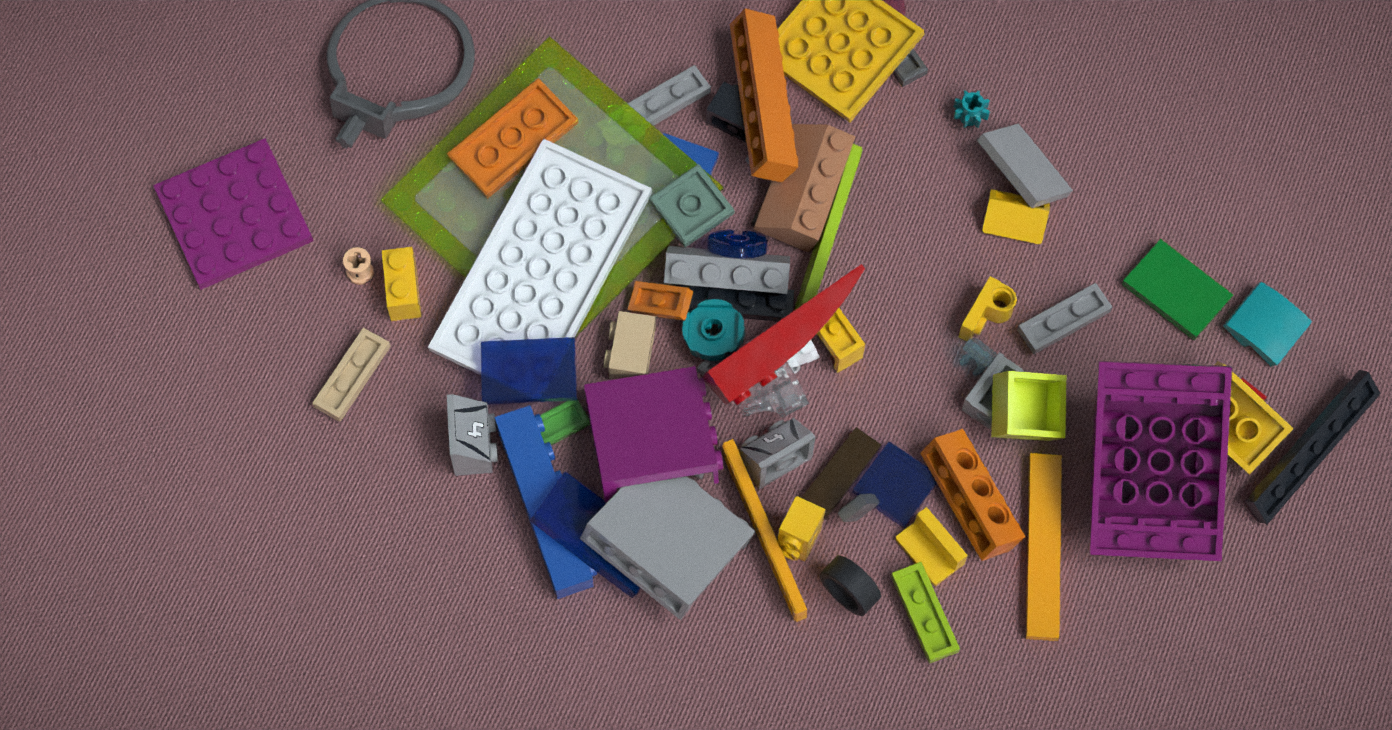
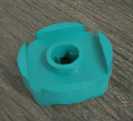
(701, 319)

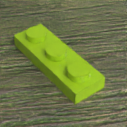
(925, 612)

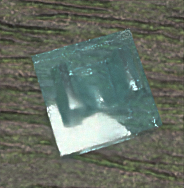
(980, 353)

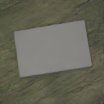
(1024, 165)

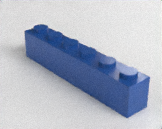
(535, 478)

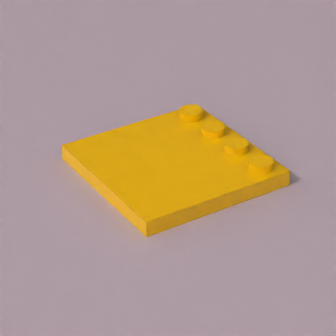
(844, 49)

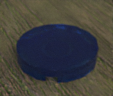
(736, 245)

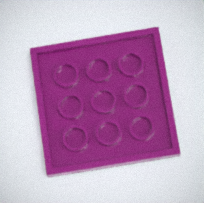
(233, 213)

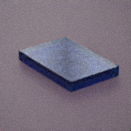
(528, 370)

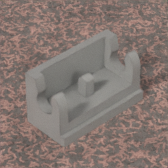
(979, 401)

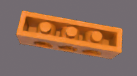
(972, 494)

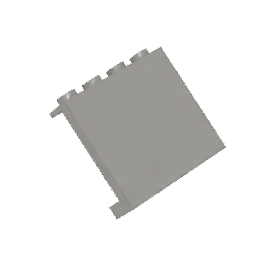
(668, 539)

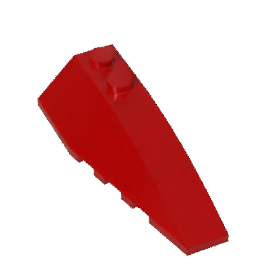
(779, 343)

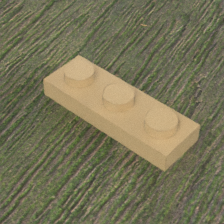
(351, 374)

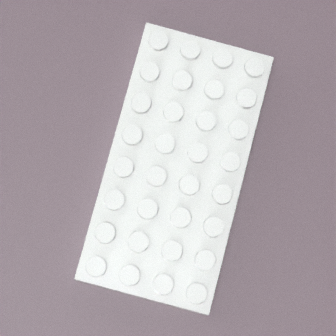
(543, 256)

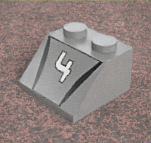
(470, 436)
(777, 452)

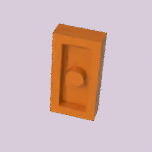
(660, 300)

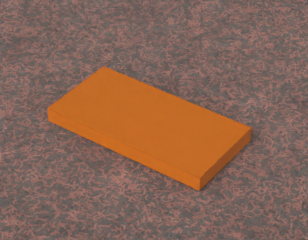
(512, 137)

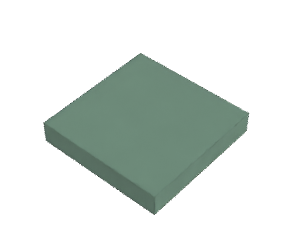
(691, 205)

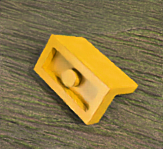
(1013, 218)
(933, 546)

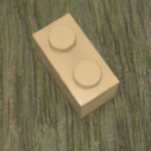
(632, 345)

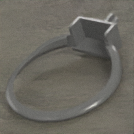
(368, 116)

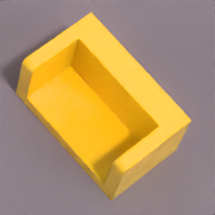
(842, 341)

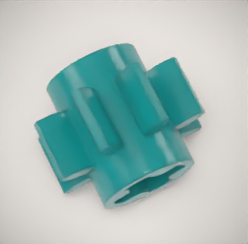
(975, 102)

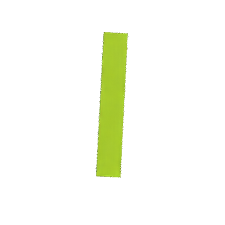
(823, 247)

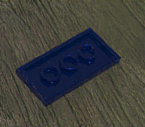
(564, 518)

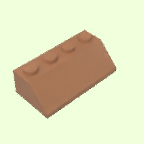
(800, 204)

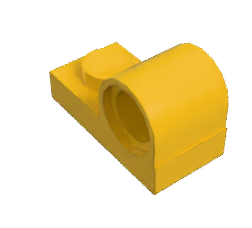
(985, 309)

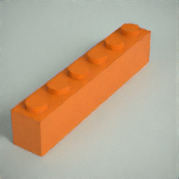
(763, 96)

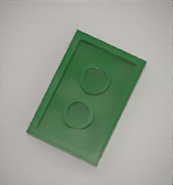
(1177, 289)

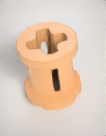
(365, 270)

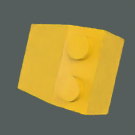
(1252, 426)

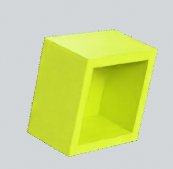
(1029, 406)

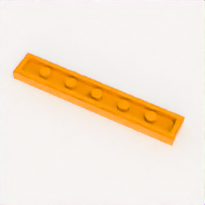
(764, 531)
(1043, 547)

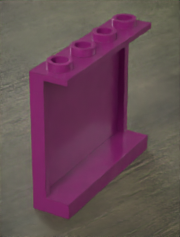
(651, 429)

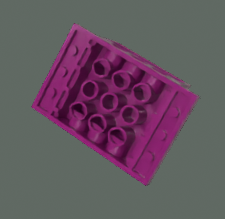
(1159, 460)

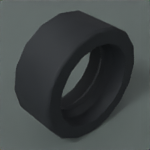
(850, 585)

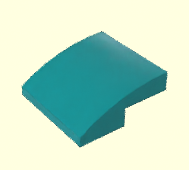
(1267, 323)

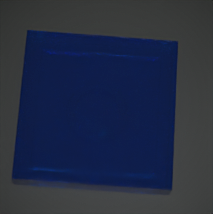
(898, 484)

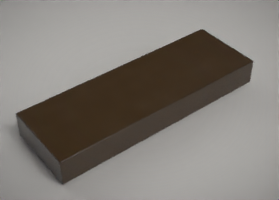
(842, 471)

